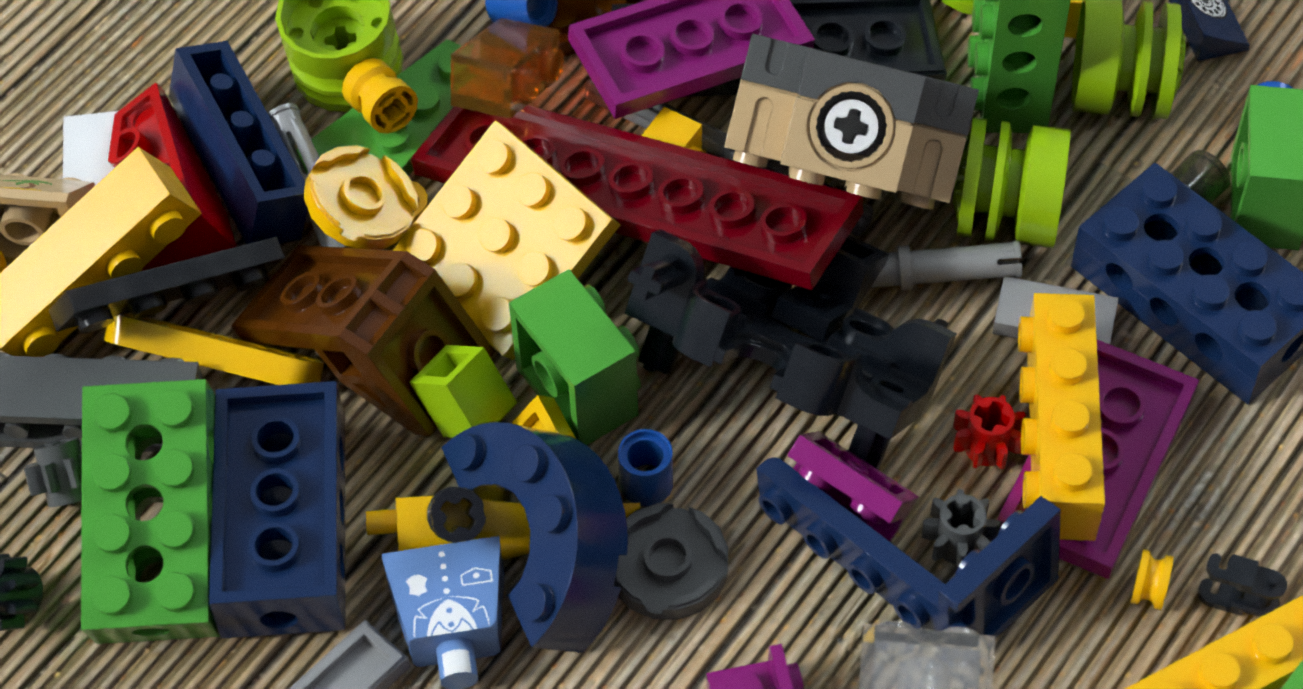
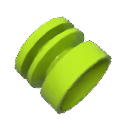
(331, 37)
(1127, 58)
(1013, 182)

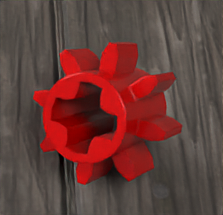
(988, 431)

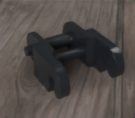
(1243, 586)

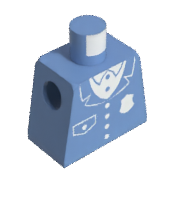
(449, 605)

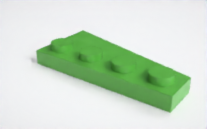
(432, 83)

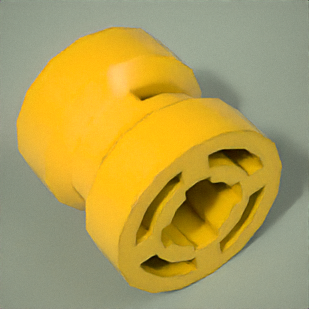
(379, 95)

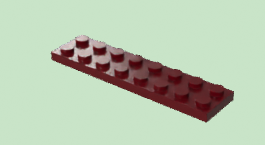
(716, 204)

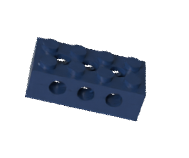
(1196, 281)
(278, 510)

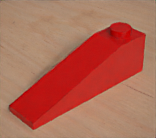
(155, 128)

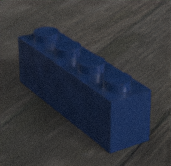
(238, 143)

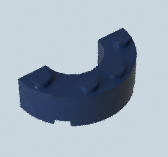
(572, 521)

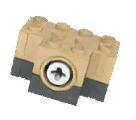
(850, 122)

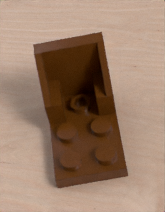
(367, 317)

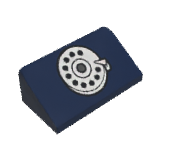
(1211, 28)

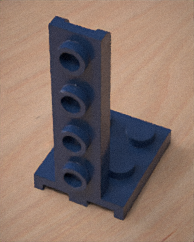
(984, 594)

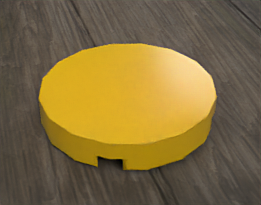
(360, 198)

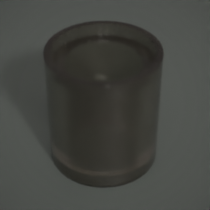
(1203, 175)

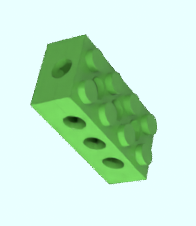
(1016, 60)
(117, 488)

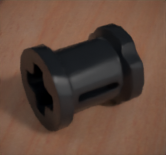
(474, 510)

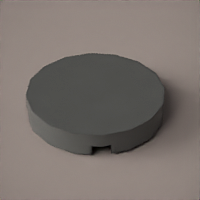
(672, 562)

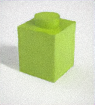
(462, 389)

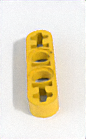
(213, 350)

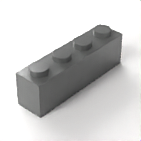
(45, 393)

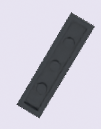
(150, 290)

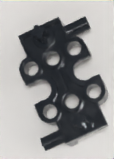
(861, 373)

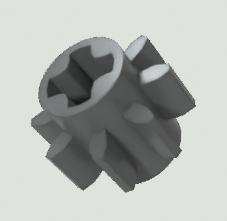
(57, 472)
(959, 527)

